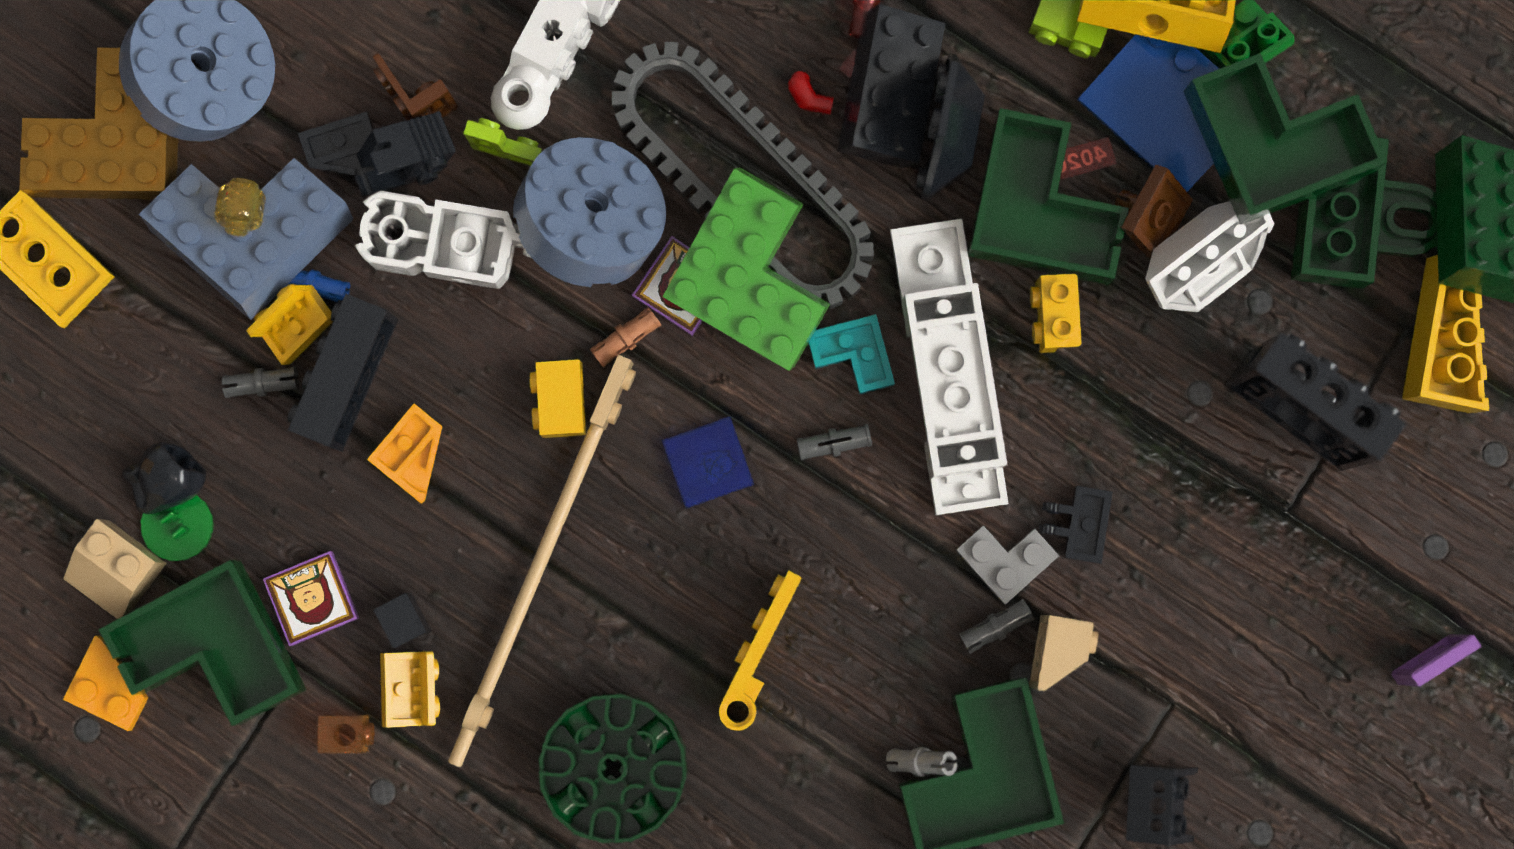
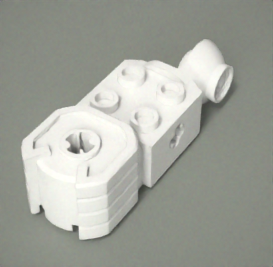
(540, 63)
(442, 240)

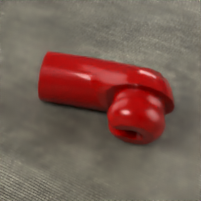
(805, 95)

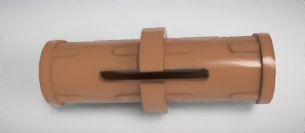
(625, 337)

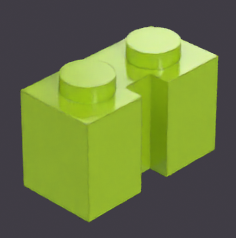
(1058, 23)

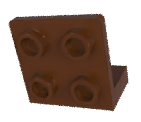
(429, 97)

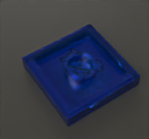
(708, 462)

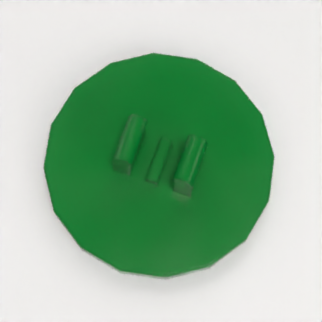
(178, 531)

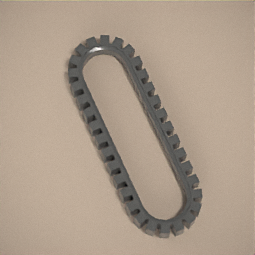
(628, 118)

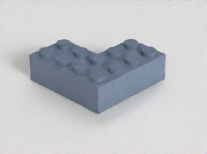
(249, 269)

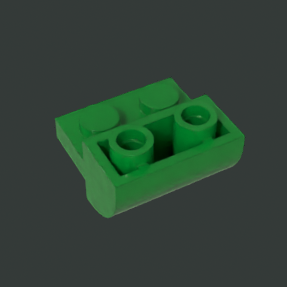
(1252, 34)

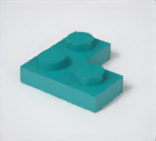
(862, 345)

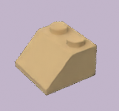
(112, 568)
(1060, 649)

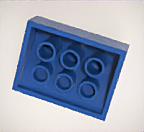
(1146, 106)

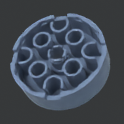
(170, 89)
(589, 212)

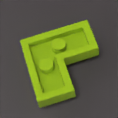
(488, 138)

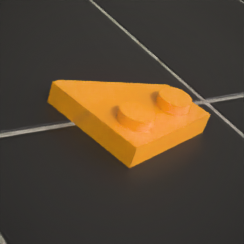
(409, 452)
(102, 690)

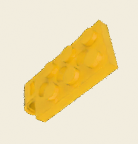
(61, 251)
(744, 686)

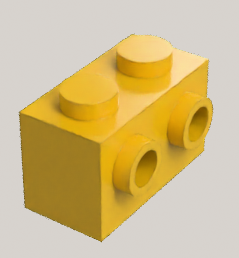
(559, 398)

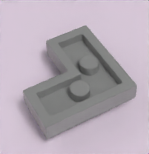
(1002, 570)

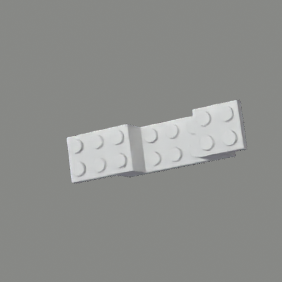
(951, 367)

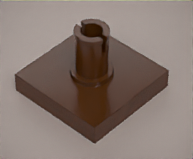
(1155, 211)

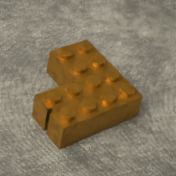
(102, 156)

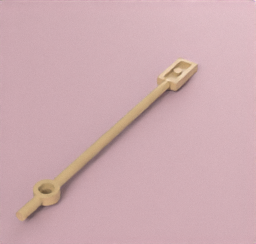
(606, 412)

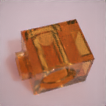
(329, 734)

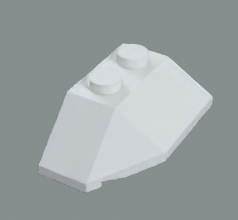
(1205, 258)

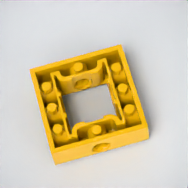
(1183, 22)

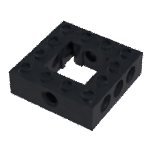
(1358, 424)

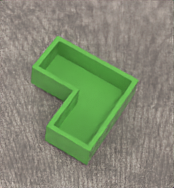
(729, 278)

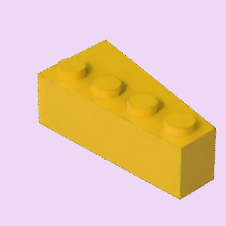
(1446, 348)

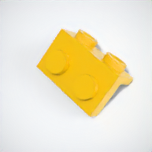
(1057, 312)
(292, 321)
(409, 689)

